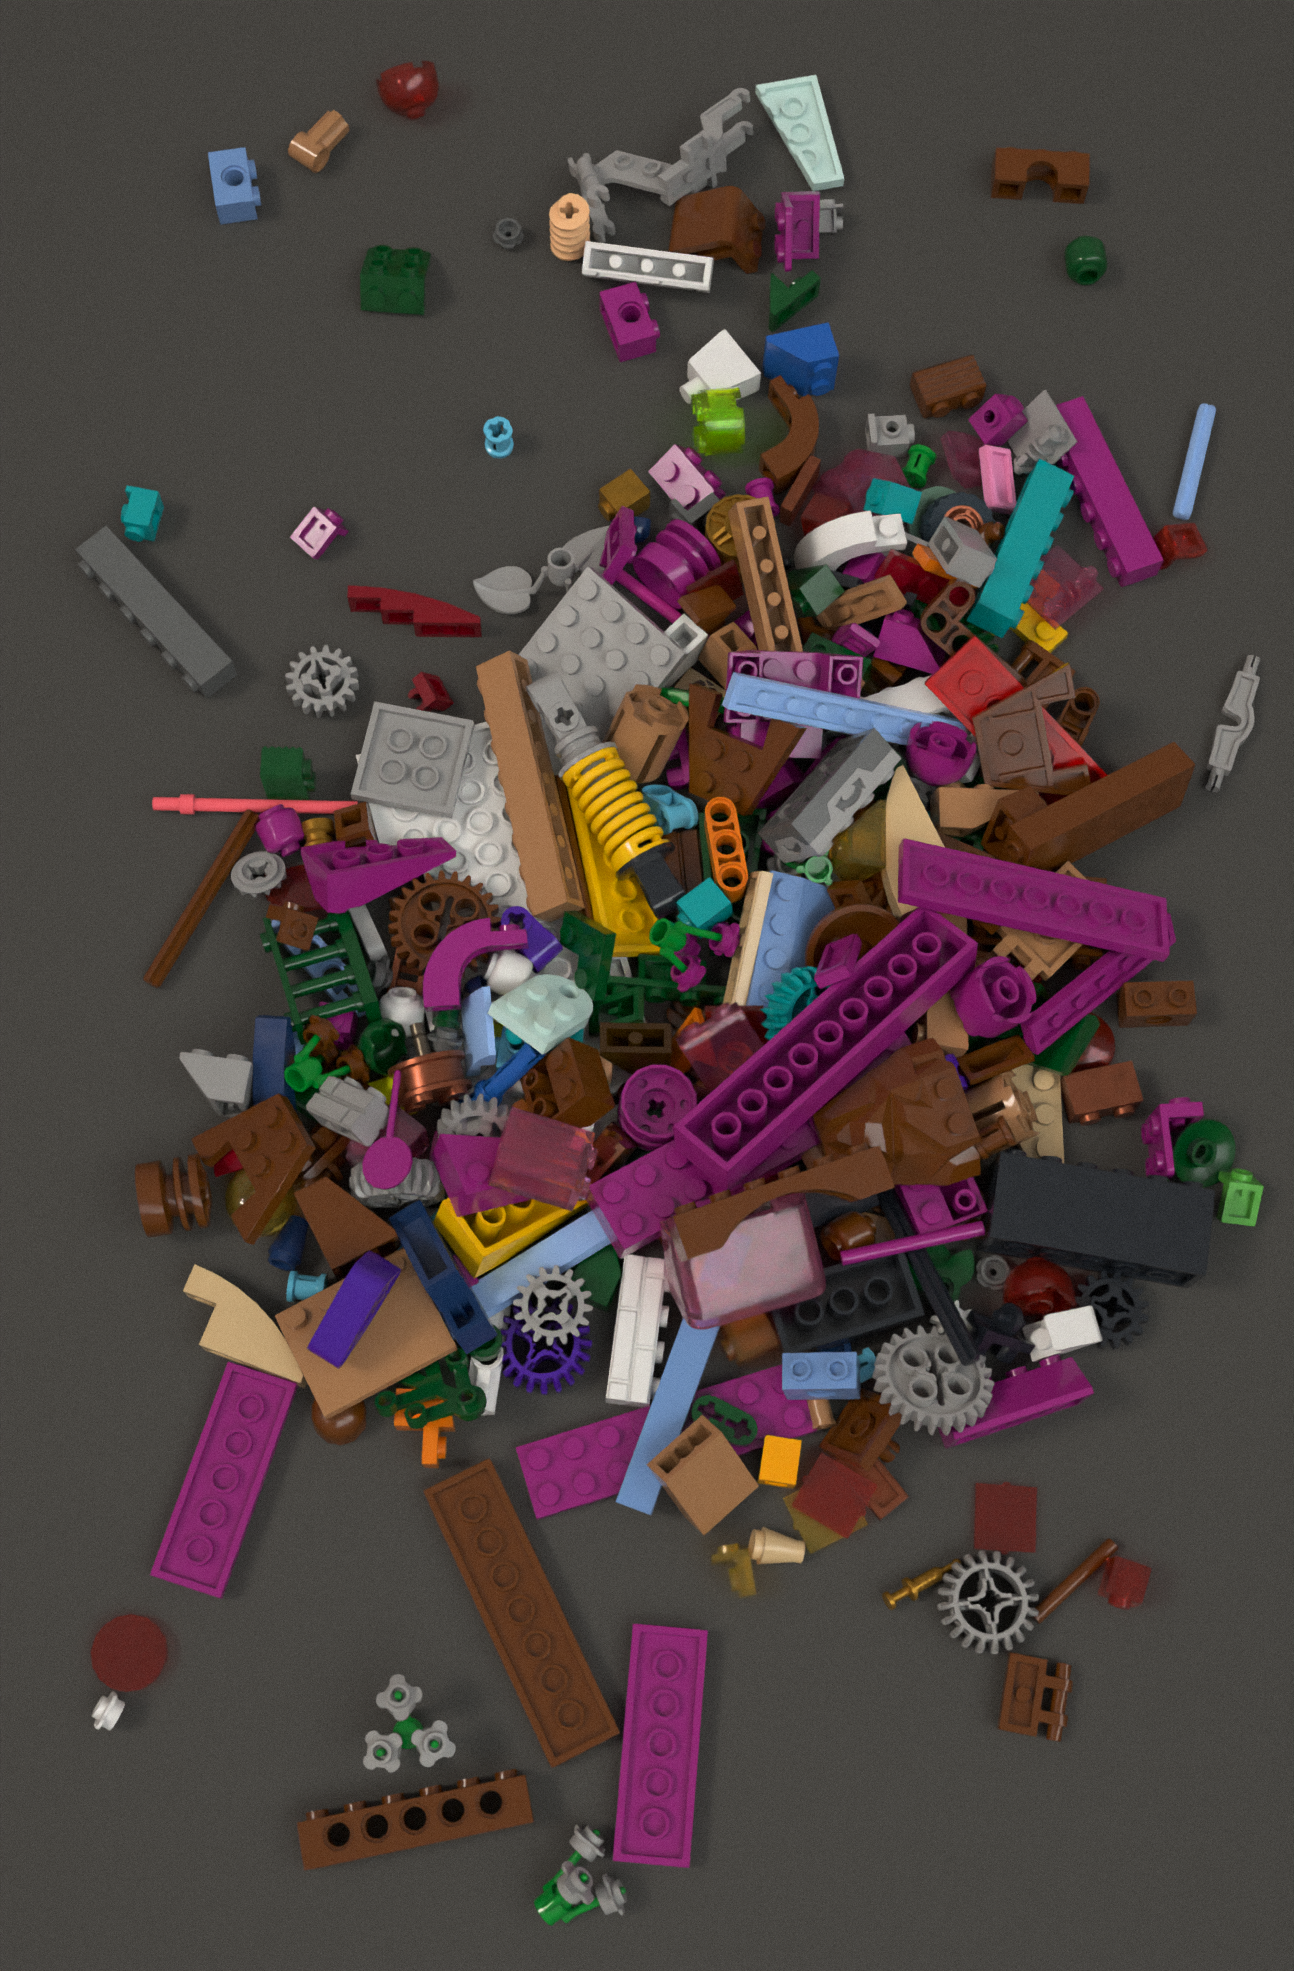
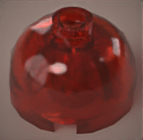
(409, 89)
(1039, 1288)

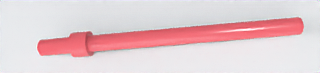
(188, 804)

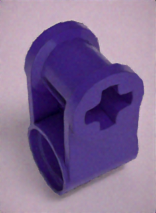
(541, 942)

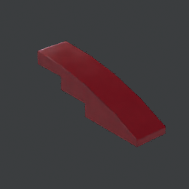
(427, 614)

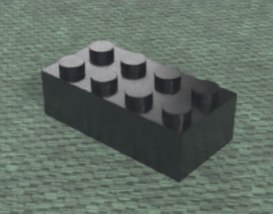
(856, 1304)

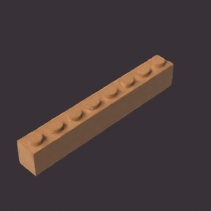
(529, 788)

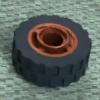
(956, 506)

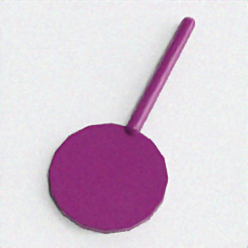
(389, 1158)

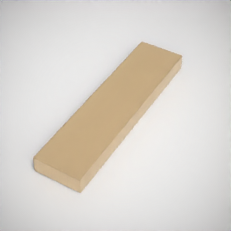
(750, 931)

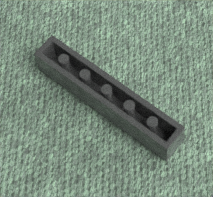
(155, 612)

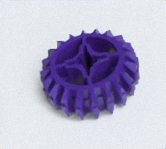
(557, 1355)

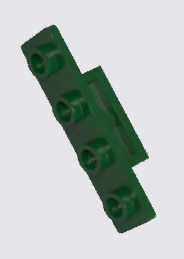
(655, 977)

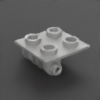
(1042, 437)

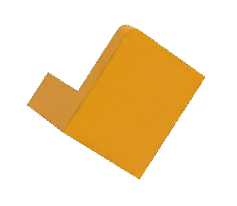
(779, 1462)

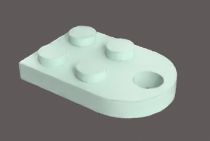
(542, 1013)

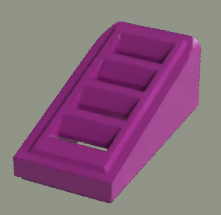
(855, 639)

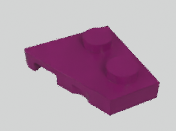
(618, 544)

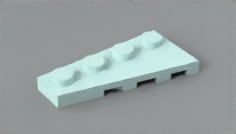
(803, 124)

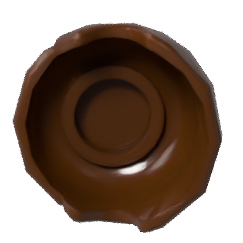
(341, 1428)

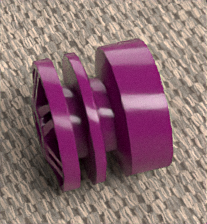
(675, 561)
(656, 1088)

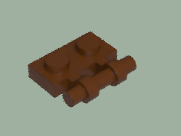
(1023, 1697)

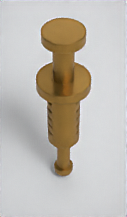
(914, 1586)

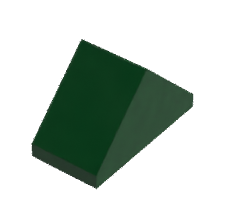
(618, 1008)

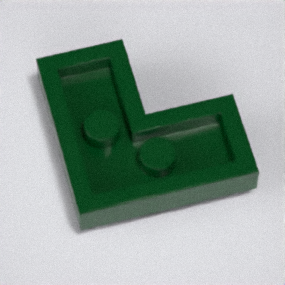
(595, 951)

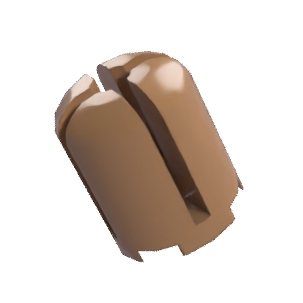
(646, 731)
(998, 1098)

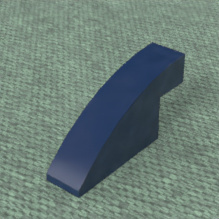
(442, 1277)

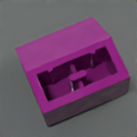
(941, 1206)

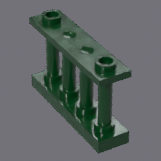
(354, 973)

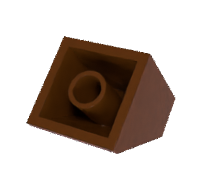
(343, 1225)

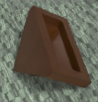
(994, 1059)

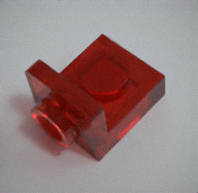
(1179, 542)

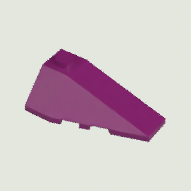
(356, 875)

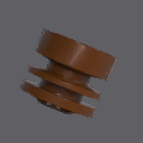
(173, 1195)

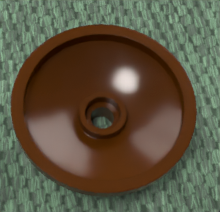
(864, 919)

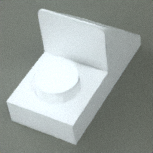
(1063, 1332)

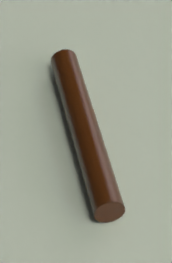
(1075, 1579)

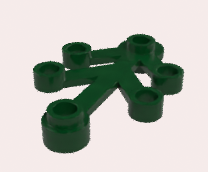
(433, 1387)

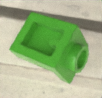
(1239, 1197)

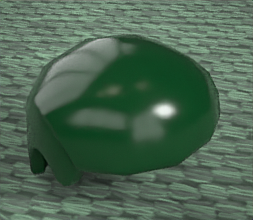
(380, 1047)

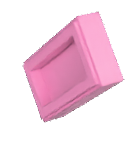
(997, 479)

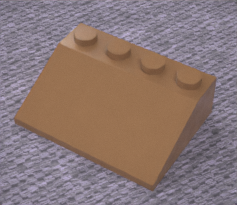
(396, 1344)

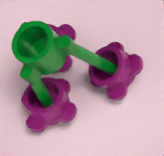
(679, 943)

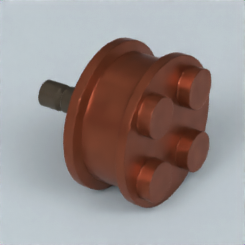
(430, 1075)

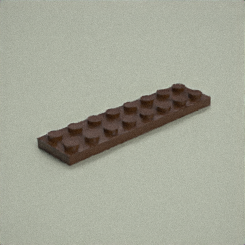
(521, 1613)

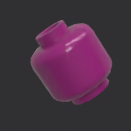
(280, 830)

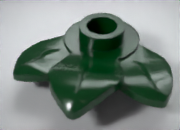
(953, 1270)

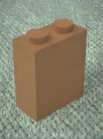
(703, 1475)

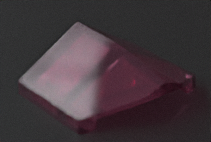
(963, 457)

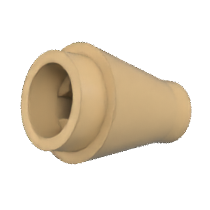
(773, 1547)

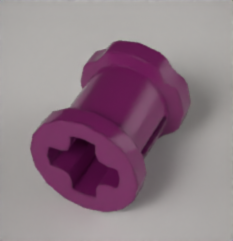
(763, 488)

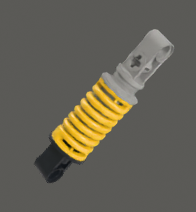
(608, 798)

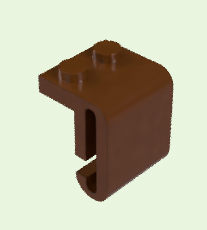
(718, 226)

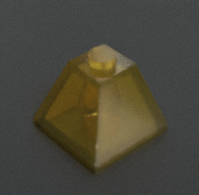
(862, 846)

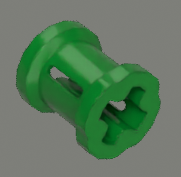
(918, 466)

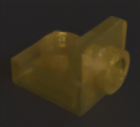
(741, 1575)

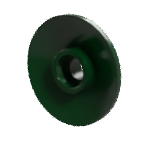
(1215, 1152)

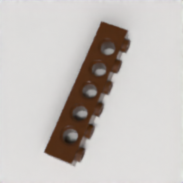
(320, 1851)

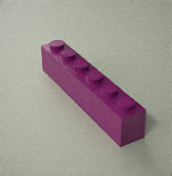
(1106, 499)

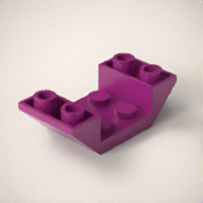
(812, 670)

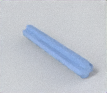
(1194, 461)

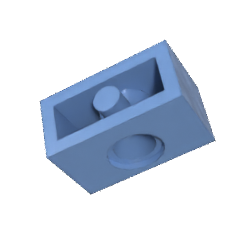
(231, 201)
(821, 1375)

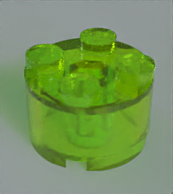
(719, 421)

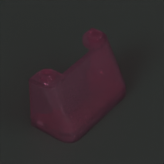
(762, 1267)

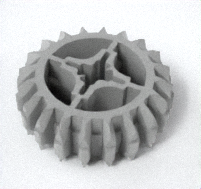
(421, 1183)
(991, 1618)

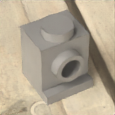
(889, 434)

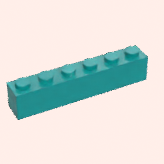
(1020, 549)

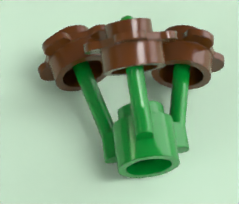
(319, 1058)

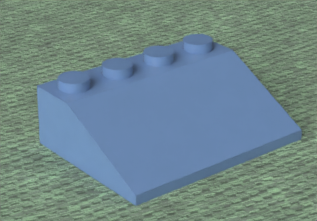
(789, 918)

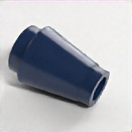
(289, 1244)

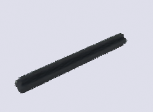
(930, 1280)

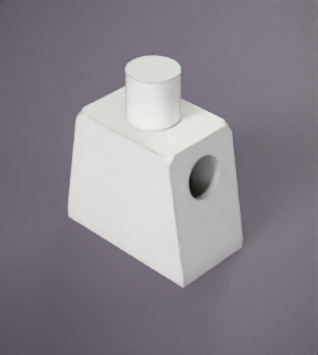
(721, 365)

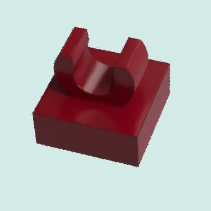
(431, 691)

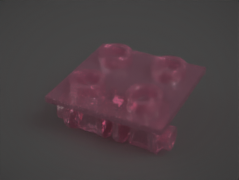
(1062, 587)

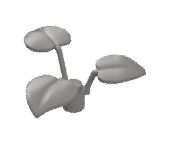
(509, 587)

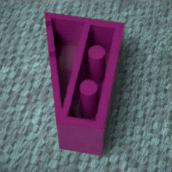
(465, 1170)

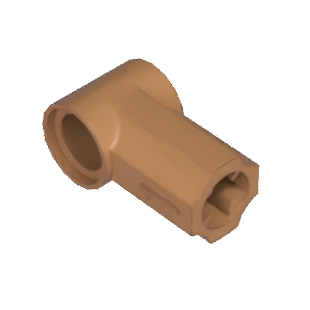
(314, 147)

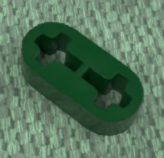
(728, 1413)

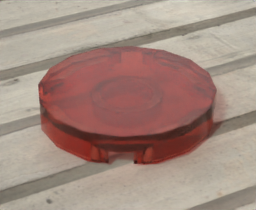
(129, 1653)

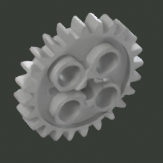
(906, 1373)

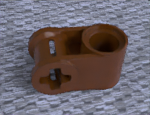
(1078, 722)

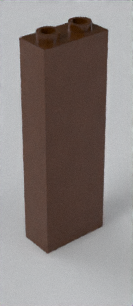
(1101, 811)

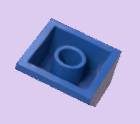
(803, 358)

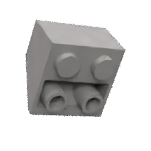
(222, 1081)

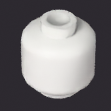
(507, 971)
(402, 1006)

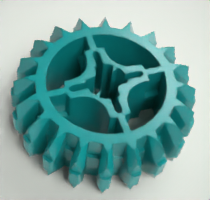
(790, 998)

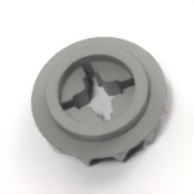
(257, 864)

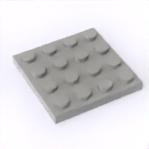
(601, 649)

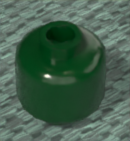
(1085, 260)

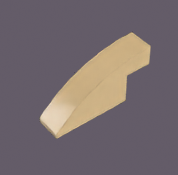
(904, 819)
(241, 1328)

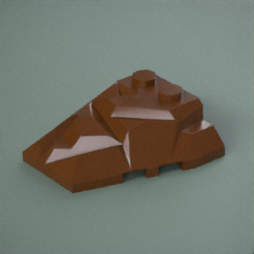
(913, 1112)

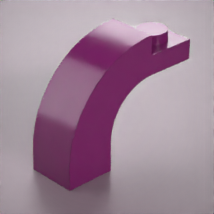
(455, 953)

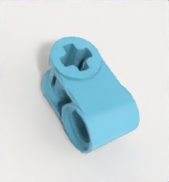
(670, 808)

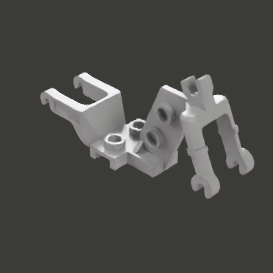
(699, 163)

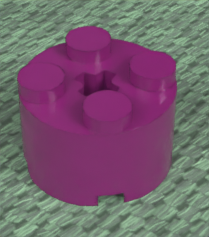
(993, 997)

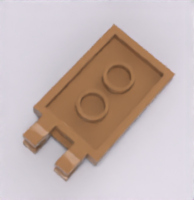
(1035, 951)

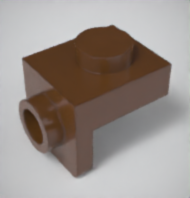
(295, 927)

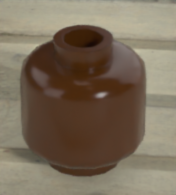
(848, 1232)

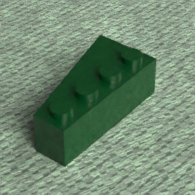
(751, 841)

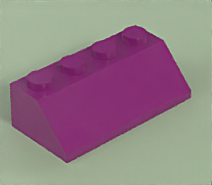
(1026, 1397)

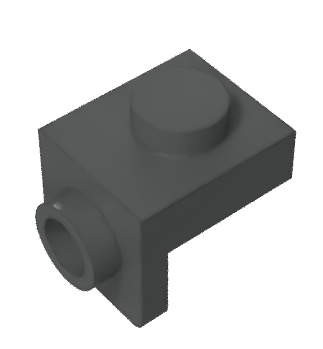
(696, 515)

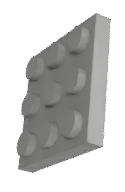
(412, 760)

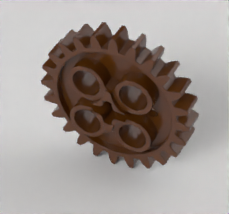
(414, 920)

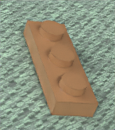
(863, 603)

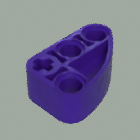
(353, 1308)

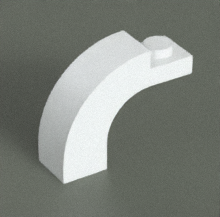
(848, 538)

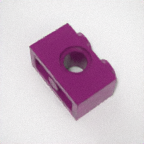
(633, 338)

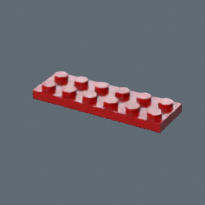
(977, 680)

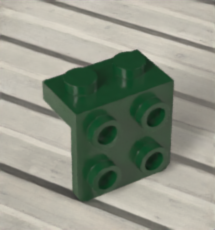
(394, 280)
(1067, 1049)

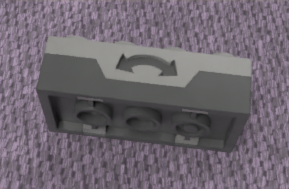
(830, 796)

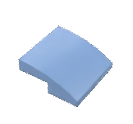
(478, 1031)

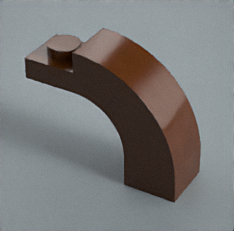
(786, 459)

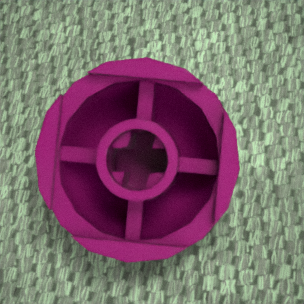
(939, 753)

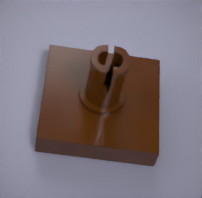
(863, 1432)

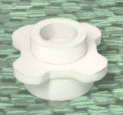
(107, 1711)

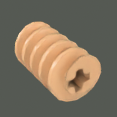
(569, 227)

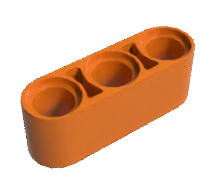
(726, 834)

